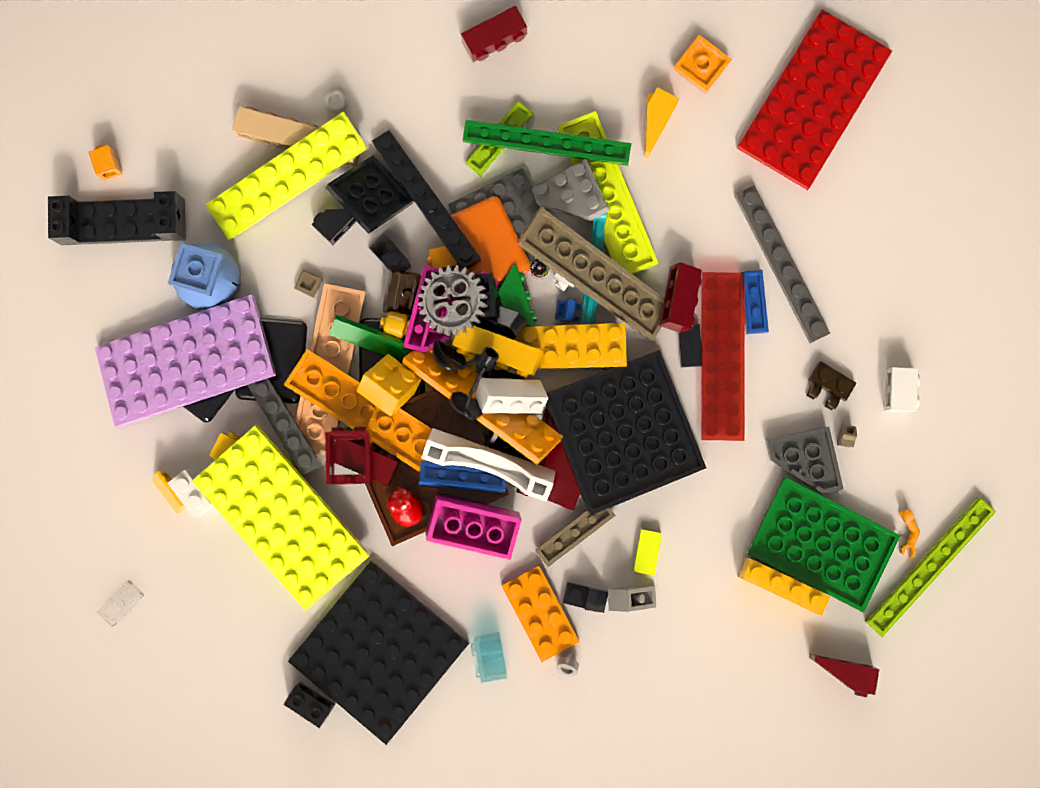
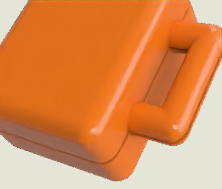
(493, 238)

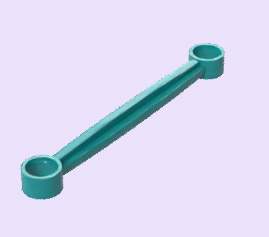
(589, 305)

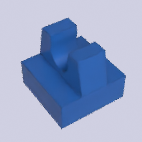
(565, 310)

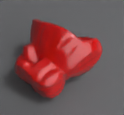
(405, 507)

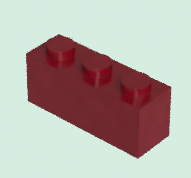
(494, 34)
(680, 297)
(352, 457)

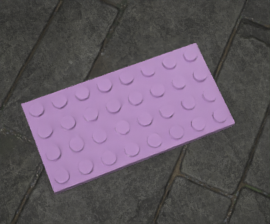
(185, 361)

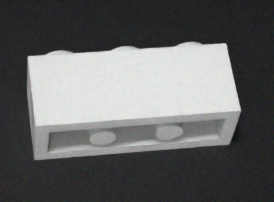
(511, 396)

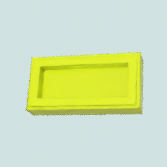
(647, 552)

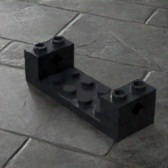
(116, 220)

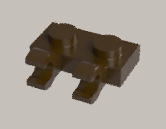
(833, 382)

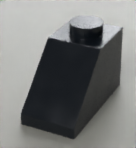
(333, 224)
(390, 255)

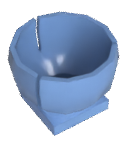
(204, 275)

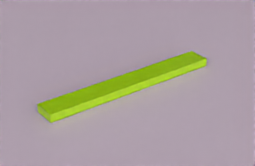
(930, 566)

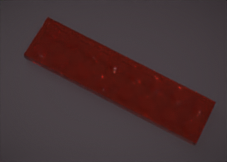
(723, 356)

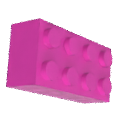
(473, 526)

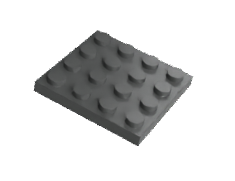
(515, 195)

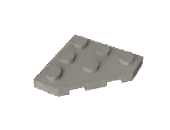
(572, 192)

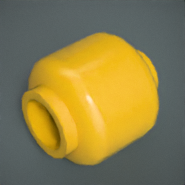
(395, 324)

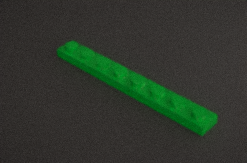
(546, 142)

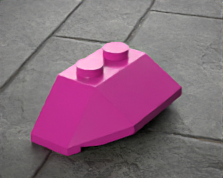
(419, 334)

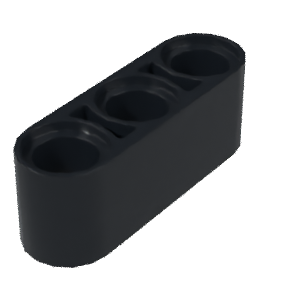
(507, 323)

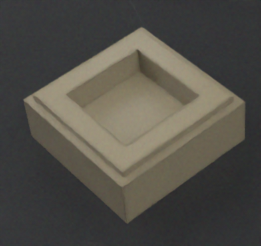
(308, 283)

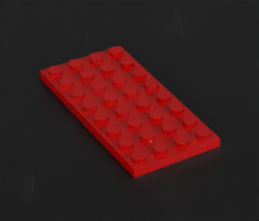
(814, 99)

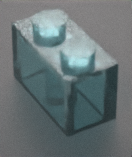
(489, 657)

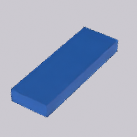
(755, 303)

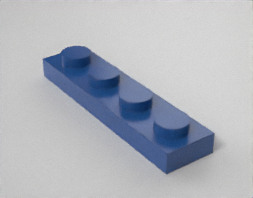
(460, 477)

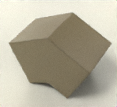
(847, 436)

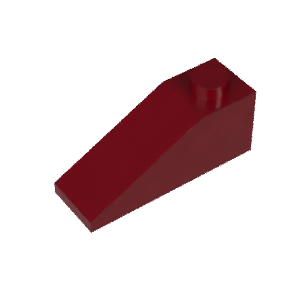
(855, 676)

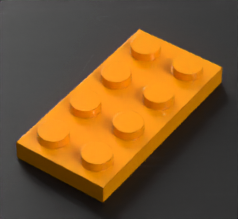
(540, 613)

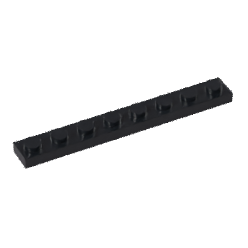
(426, 200)

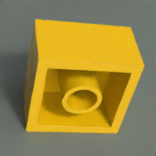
(389, 385)

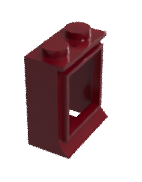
(338, 433)

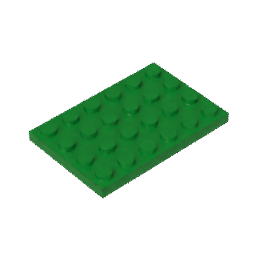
(823, 544)

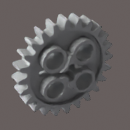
(451, 281)

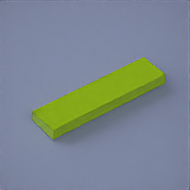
(485, 156)

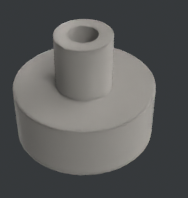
(567, 665)

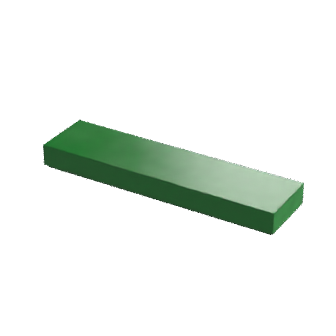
(368, 338)

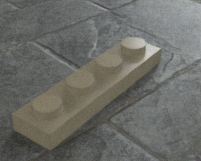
(572, 535)

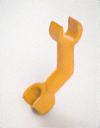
(908, 517)

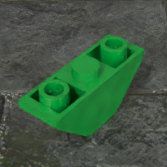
(515, 297)

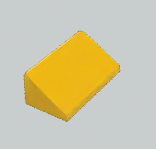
(161, 480)

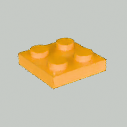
(702, 64)

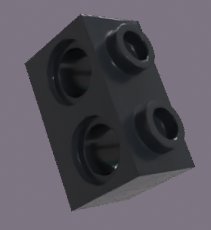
(309, 704)

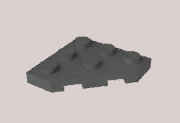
(809, 458)

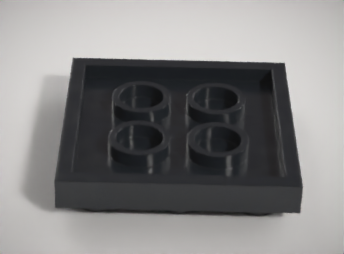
(370, 194)

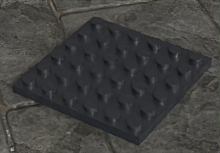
(624, 432)
(378, 652)

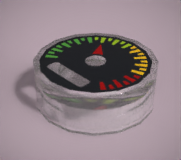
(538, 269)

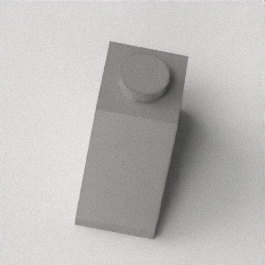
(631, 598)

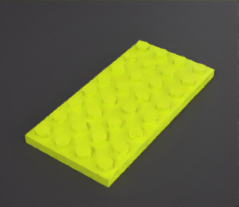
(281, 517)

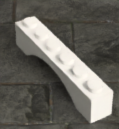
(453, 450)

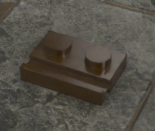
(401, 292)

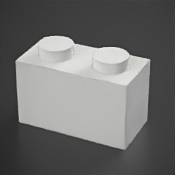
(901, 390)
(189, 494)

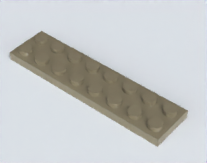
(593, 272)

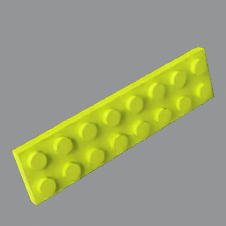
(286, 176)
(624, 231)

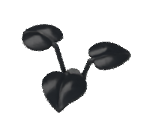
(485, 363)

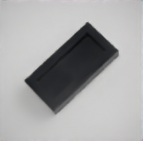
(690, 347)

